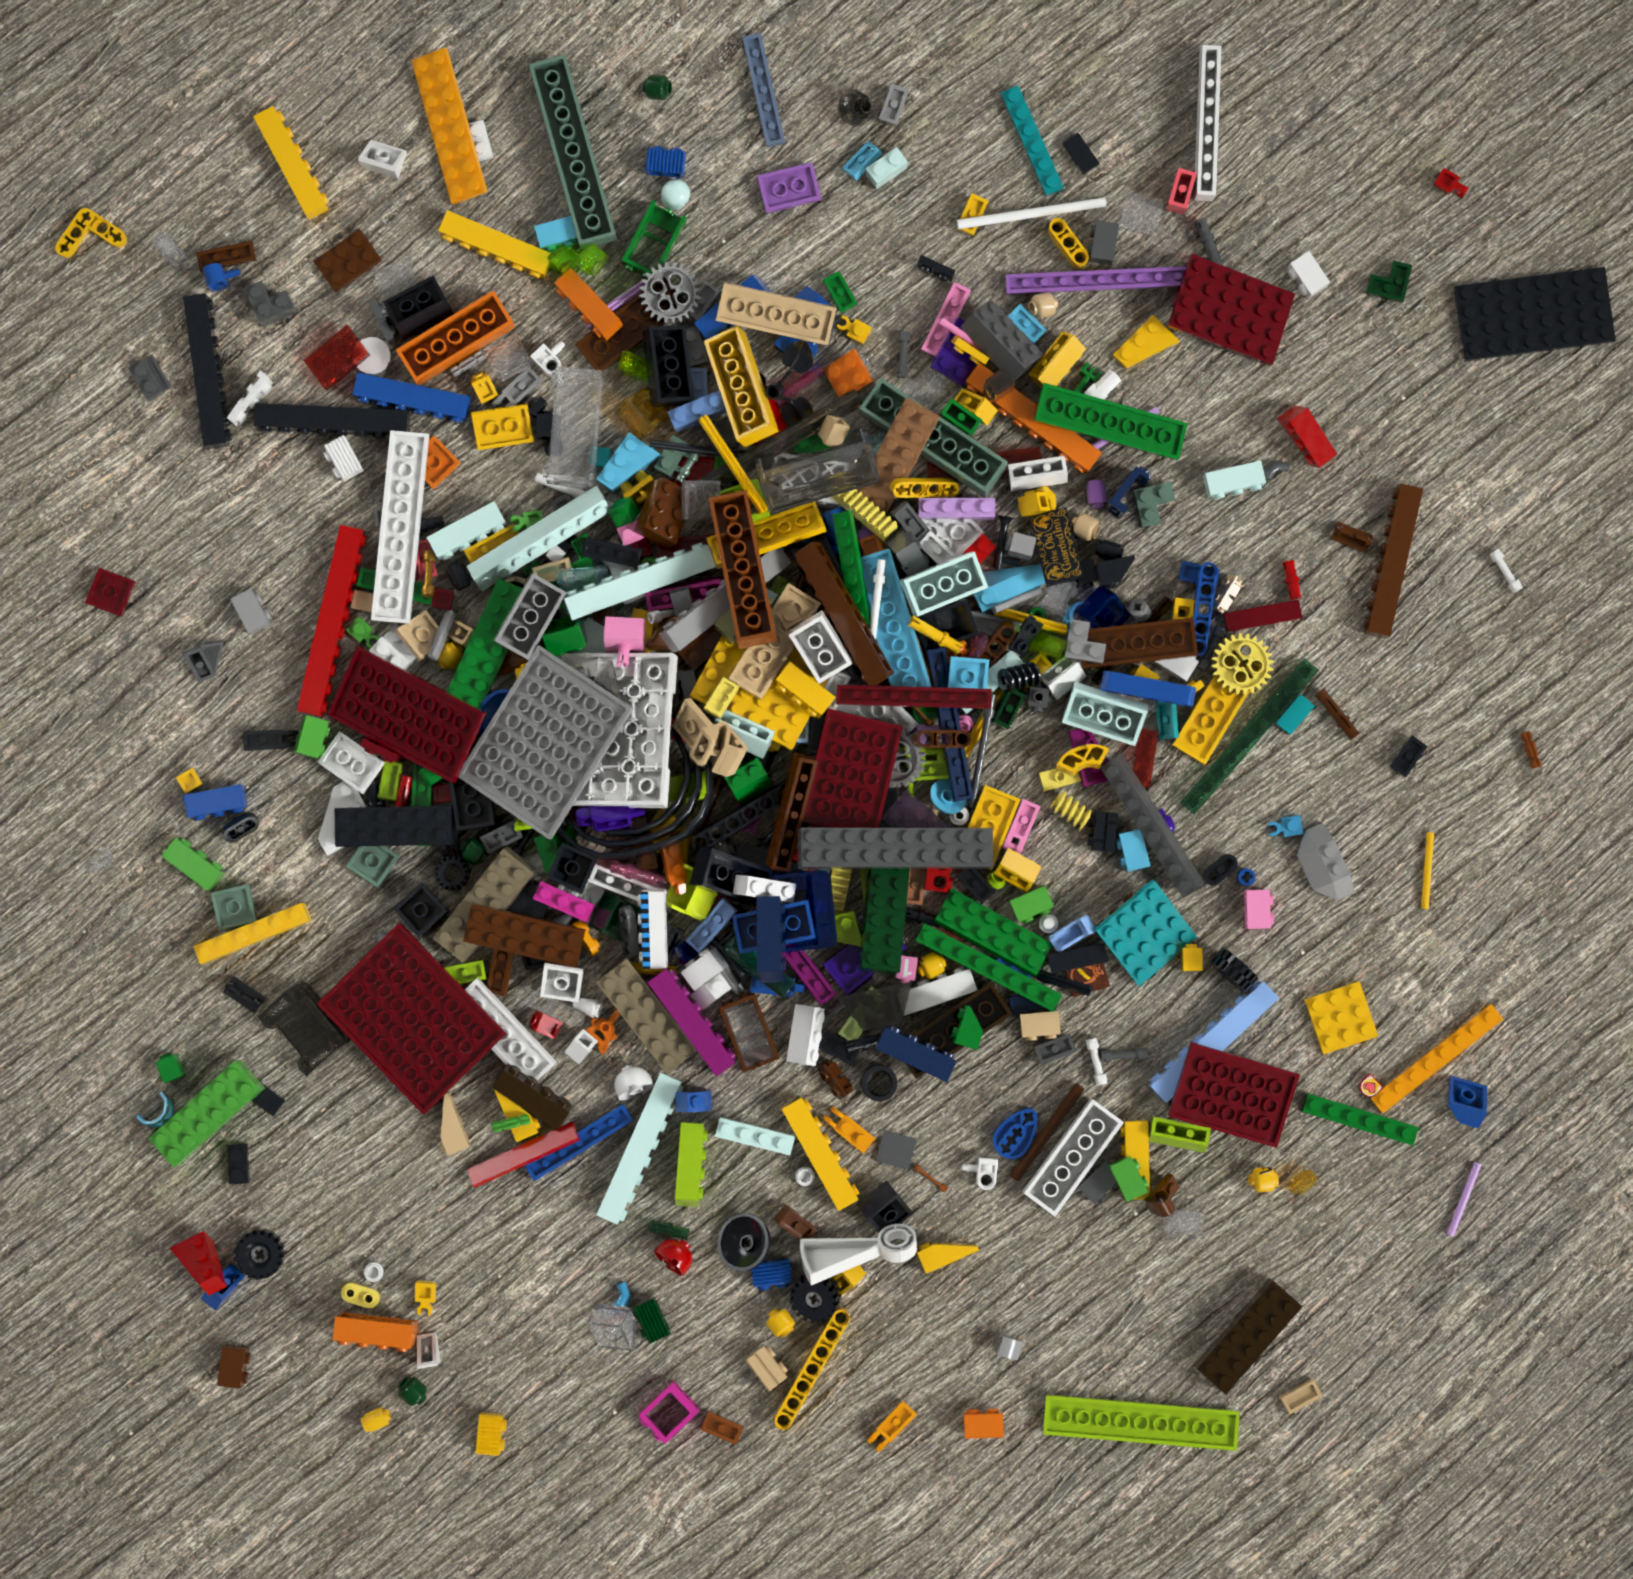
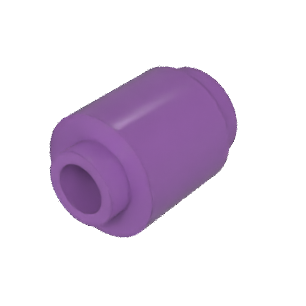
(1096, 494)

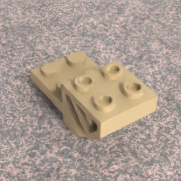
(709, 739)

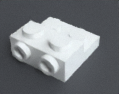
(393, 649)

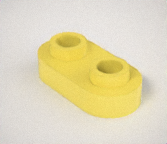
(360, 1294)

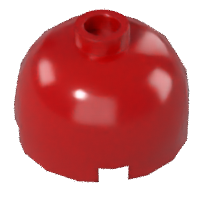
(675, 1255)

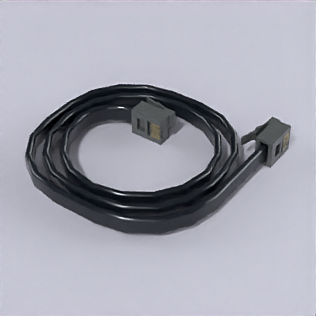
(687, 680)

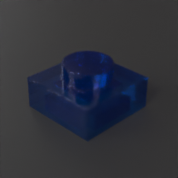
(685, 952)

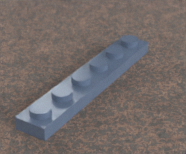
(763, 90)

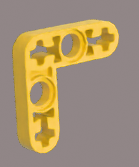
(90, 225)

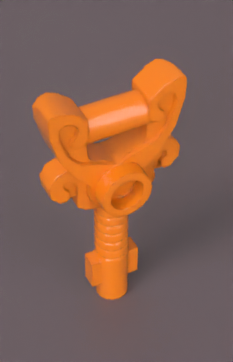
(607, 1028)

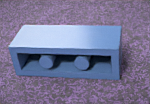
(690, 413)

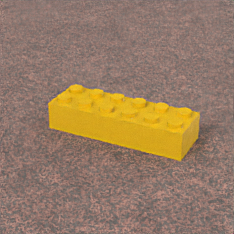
(741, 386)

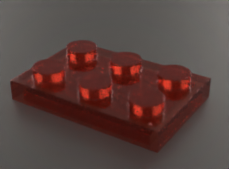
(337, 357)

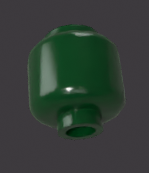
(657, 87)
(473, 851)
(412, 1391)

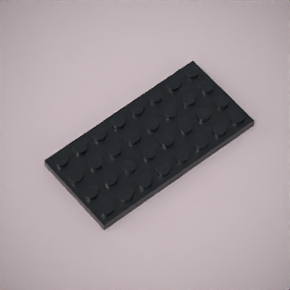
(1534, 314)

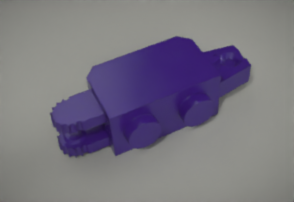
(607, 817)

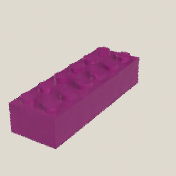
(692, 1022)

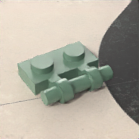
(670, 459)

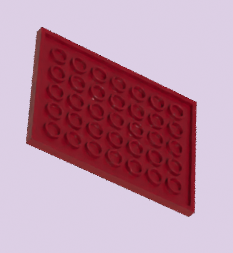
(411, 1018)

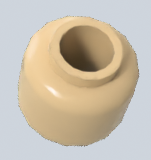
(1043, 305)
(1085, 527)

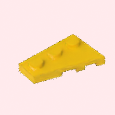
(1145, 342)

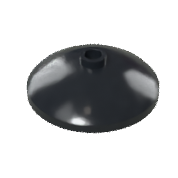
(735, 1239)

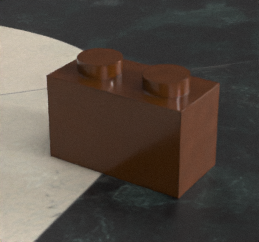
(233, 1366)

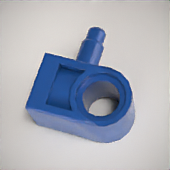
(217, 276)

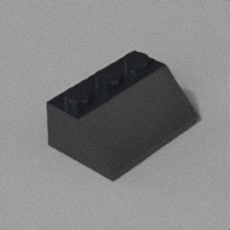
(418, 308)

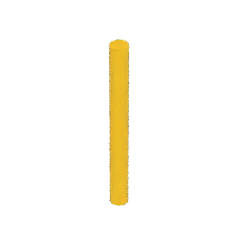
(1427, 870)

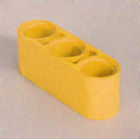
(1066, 234)

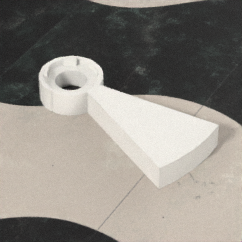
(832, 1256)

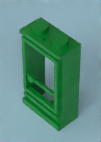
(663, 219)

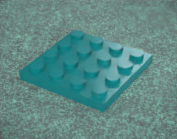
(1145, 932)

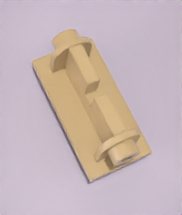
(1229, 585)

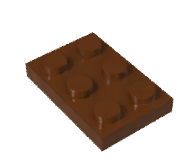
(347, 260)

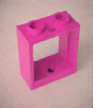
(683, 1398)

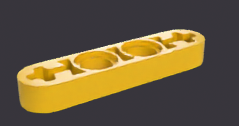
(923, 491)

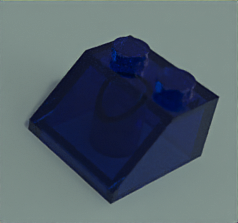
(1102, 609)

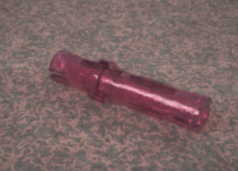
(800, 383)
(631, 872)

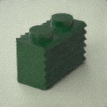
(1008, 709)
(651, 1320)

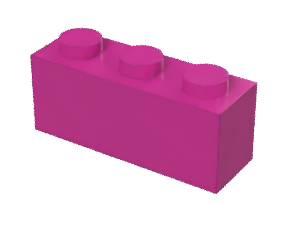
(564, 901)

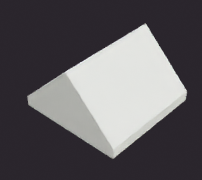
(382, 159)

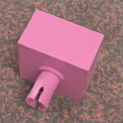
(624, 637)

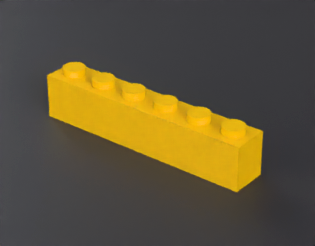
(291, 163)
(494, 244)
(252, 933)
(820, 1154)

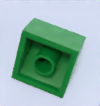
(565, 635)
(749, 780)
(549, 848)

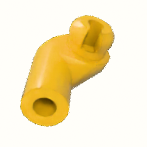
(1050, 495)

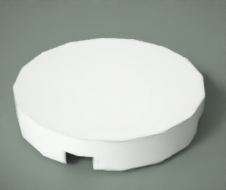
(379, 359)

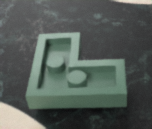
(1147, 502)

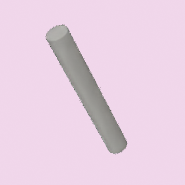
(1016, 600)

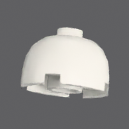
(631, 1082)

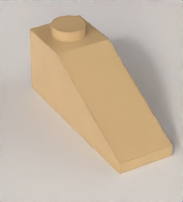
(452, 1130)

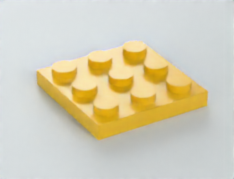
(1341, 1017)

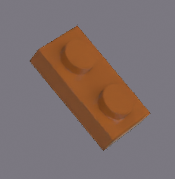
(722, 1427)

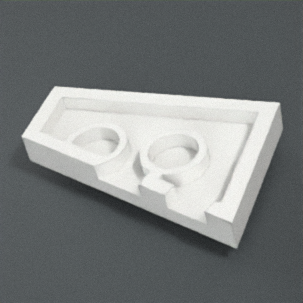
(254, 393)

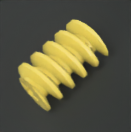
(1071, 810)

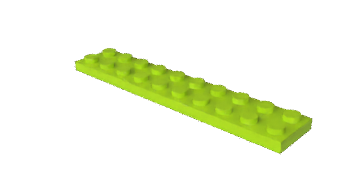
(1141, 1422)

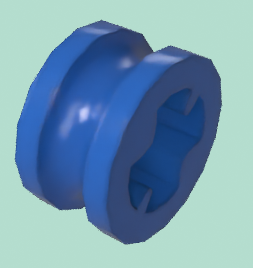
(1242, 872)

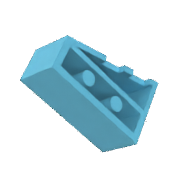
(626, 462)

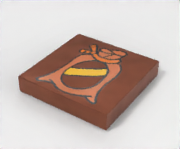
(1092, 975)

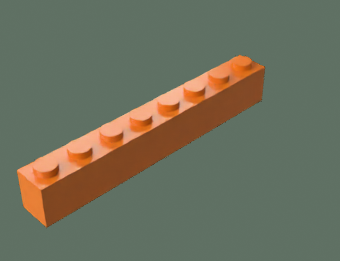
(1022, 413)

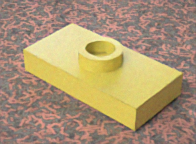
(721, 697)
(1055, 778)

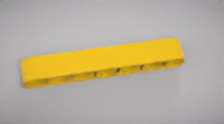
(810, 1378)

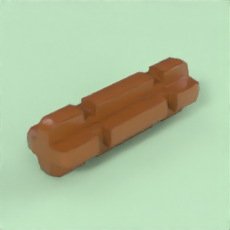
(1531, 749)

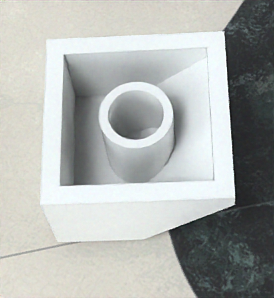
(561, 982)

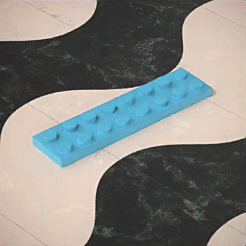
(893, 634)

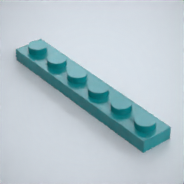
(1032, 140)

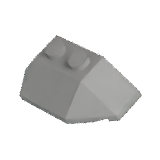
(1324, 864)

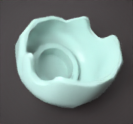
(675, 194)

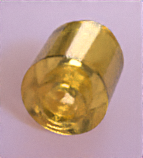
(1302, 1182)

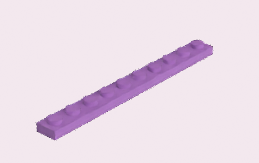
(1094, 280)

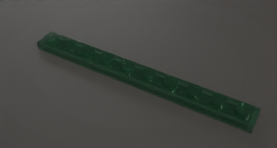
(1249, 736)

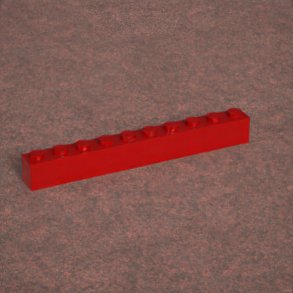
(331, 621)

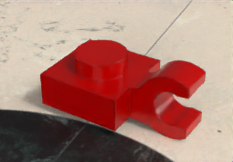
(1448, 182)

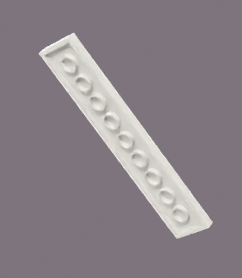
(400, 527)

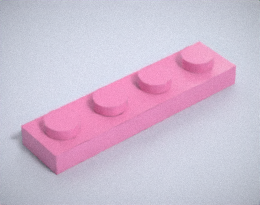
(950, 311)

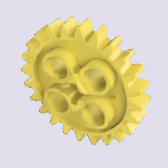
(1256, 654)

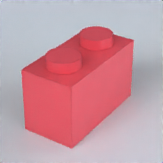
(1181, 191)

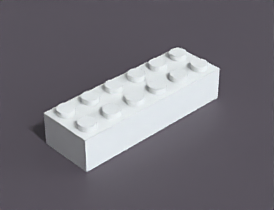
(1072, 1157)

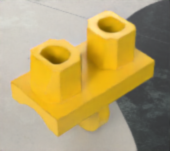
(640, 490)

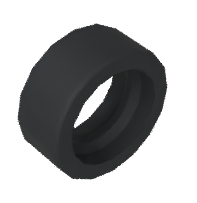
(879, 1097)

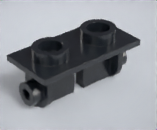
(1024, 638)
(244, 994)

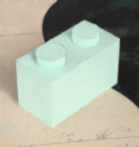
(886, 168)

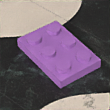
(789, 188)

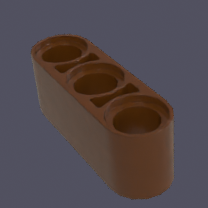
(1001, 639)
(950, 739)

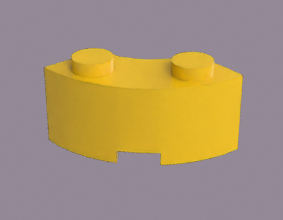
(1082, 757)

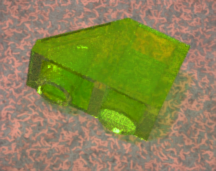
(592, 259)

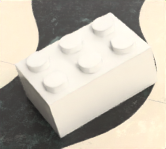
(820, 646)

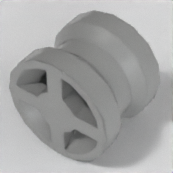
(1139, 615)

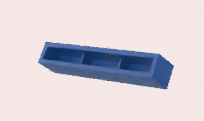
(411, 397)

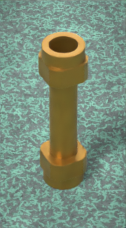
(427, 589)

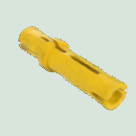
(941, 638)

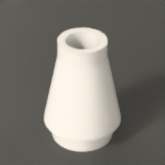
(591, 1007)

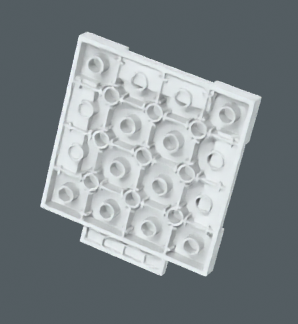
(637, 761)

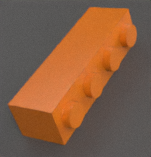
(586, 301)

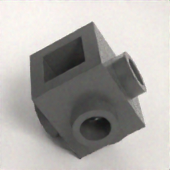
(1035, 705)

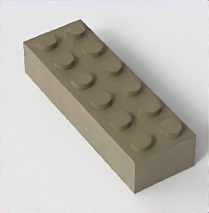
(494, 889)
(646, 1015)

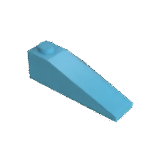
(1006, 584)

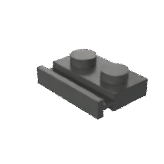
(150, 377)

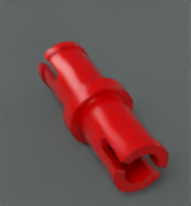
(1292, 580)

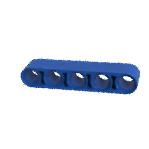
(1208, 600)
(1148, 688)

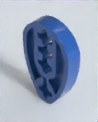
(1005, 1129)

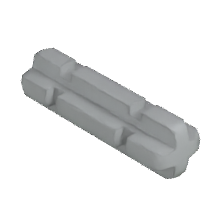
(467, 363)

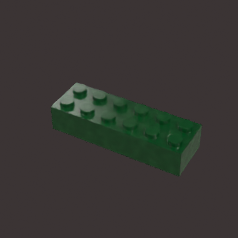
(884, 921)

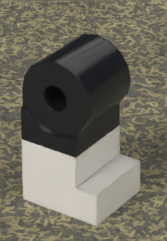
(561, 550)

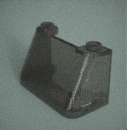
(305, 1026)

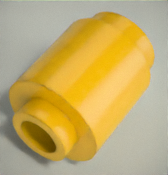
(376, 1419)

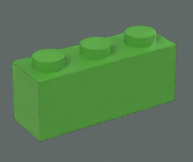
(193, 863)

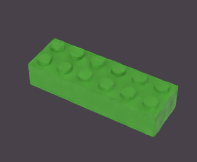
(206, 1113)

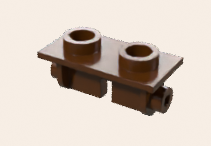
(1352, 537)
(839, 1087)

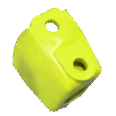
(694, 902)

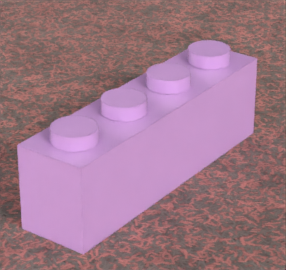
(957, 508)

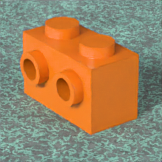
(983, 1423)

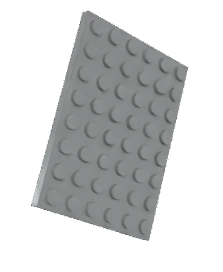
(545, 742)

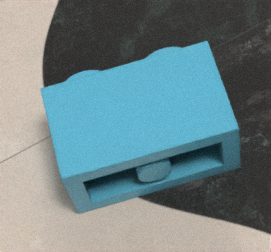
(556, 234)
(1132, 850)

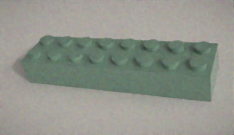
(946, 446)

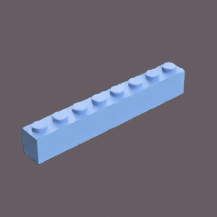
(1218, 1034)

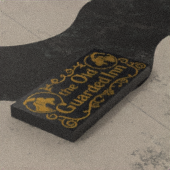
(1056, 547)

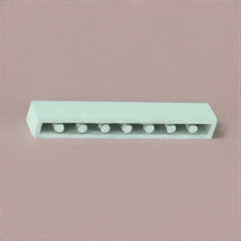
(539, 538)
(638, 582)
(638, 1149)

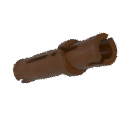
(1337, 714)

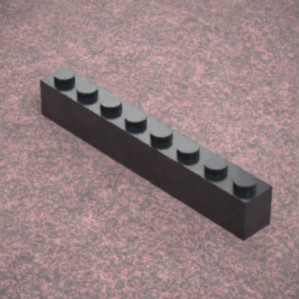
(206, 371)
(329, 420)

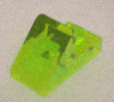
(633, 366)

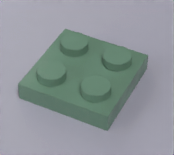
(373, 863)
(234, 907)

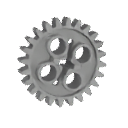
(653, 298)
(900, 774)

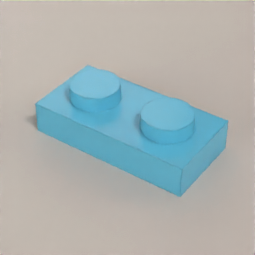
(861, 160)
(1027, 323)

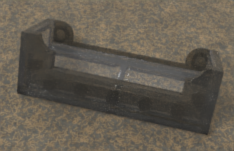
(818, 473)

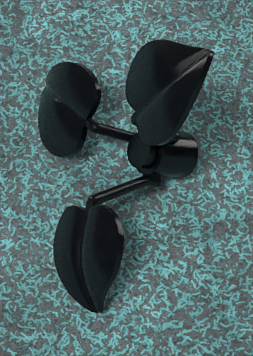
(800, 358)

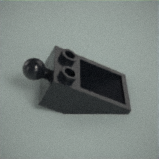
(952, 618)

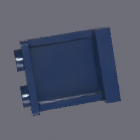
(1115, 506)

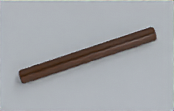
(1047, 1132)

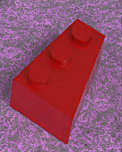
(1307, 435)
(201, 1260)

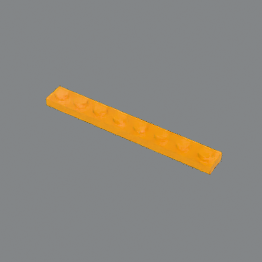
(1436, 1058)

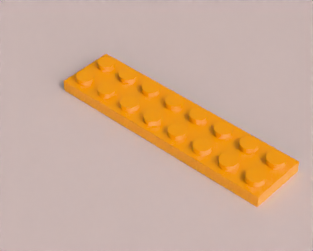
(449, 126)

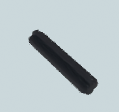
(1065, 983)

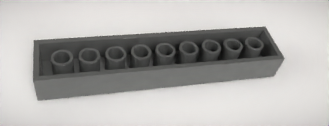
(895, 848)

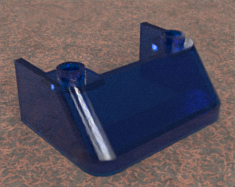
(820, 897)

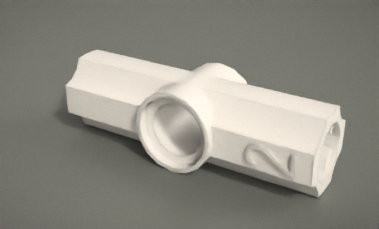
(1104, 385)

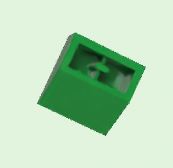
(968, 1030)

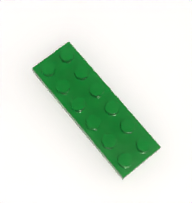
(993, 932)

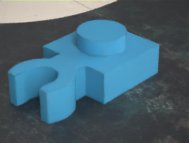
(1289, 826)

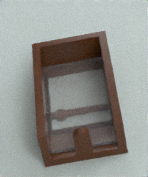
(748, 1032)

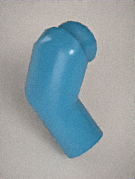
(624, 1297)

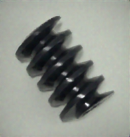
(1019, 676)

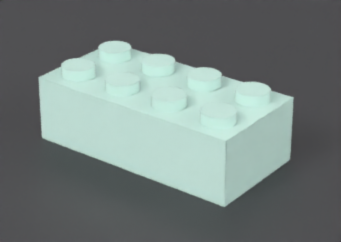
(943, 583)
(1105, 713)

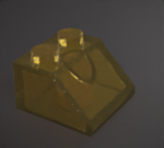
(640, 416)

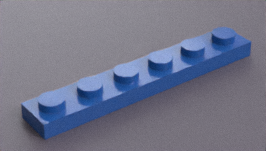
(588, 1137)

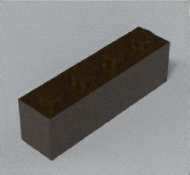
(532, 1096)

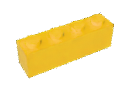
(1136, 1145)

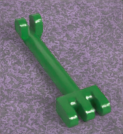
(1087, 376)

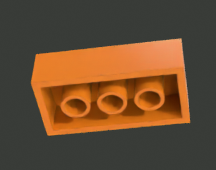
(375, 1330)

